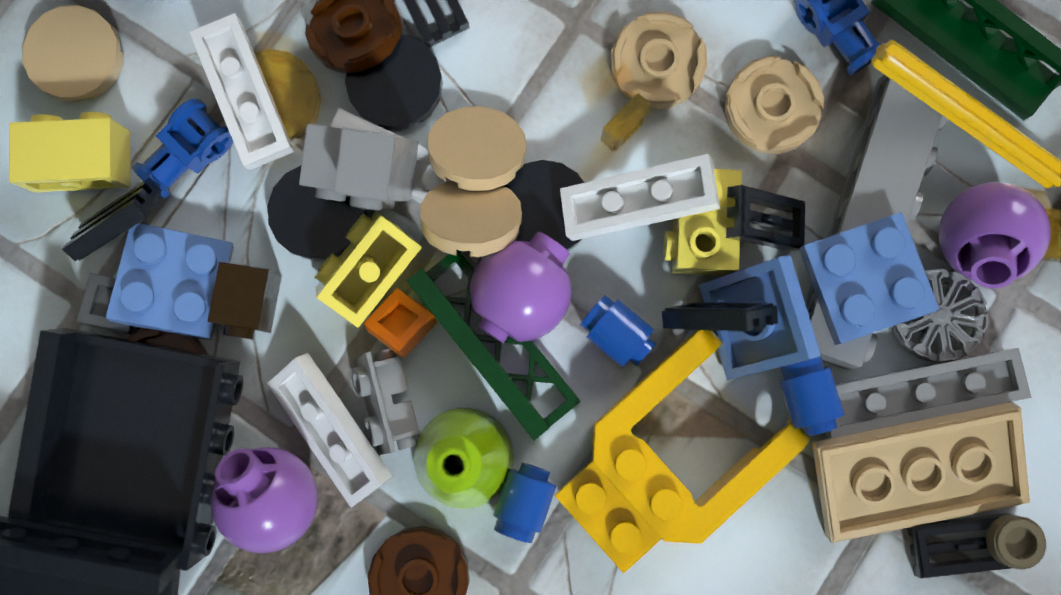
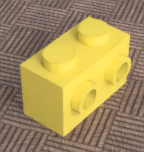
(69, 153)
(700, 241)
(366, 267)

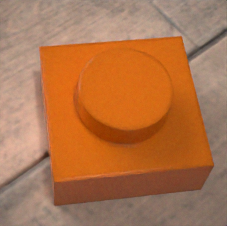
(400, 323)

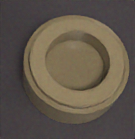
(1016, 541)

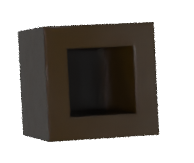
(244, 299)

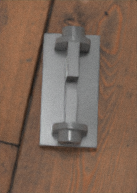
(385, 420)

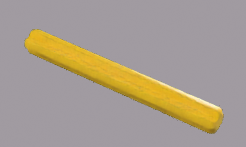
(967, 113)

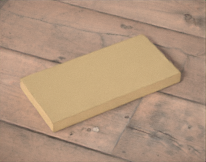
(922, 472)

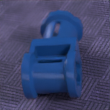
(840, 24)
(184, 146)

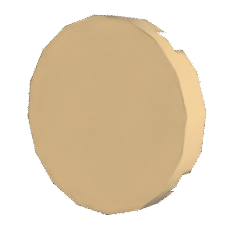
(72, 53)
(658, 59)
(773, 105)
(476, 148)
(470, 219)

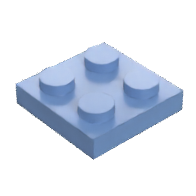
(868, 278)
(167, 281)
(772, 345)

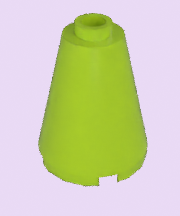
(481, 445)

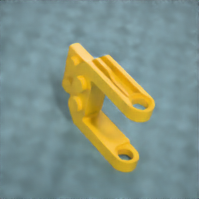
(634, 499)

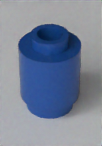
(618, 331)
(811, 396)
(524, 502)

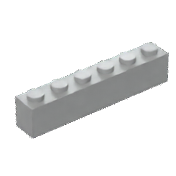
(881, 182)

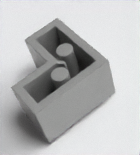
(359, 164)

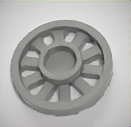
(946, 320)

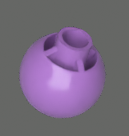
(994, 233)
(522, 289)
(263, 499)

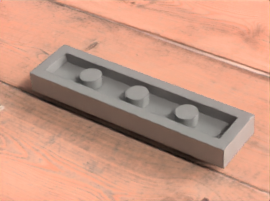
(931, 391)

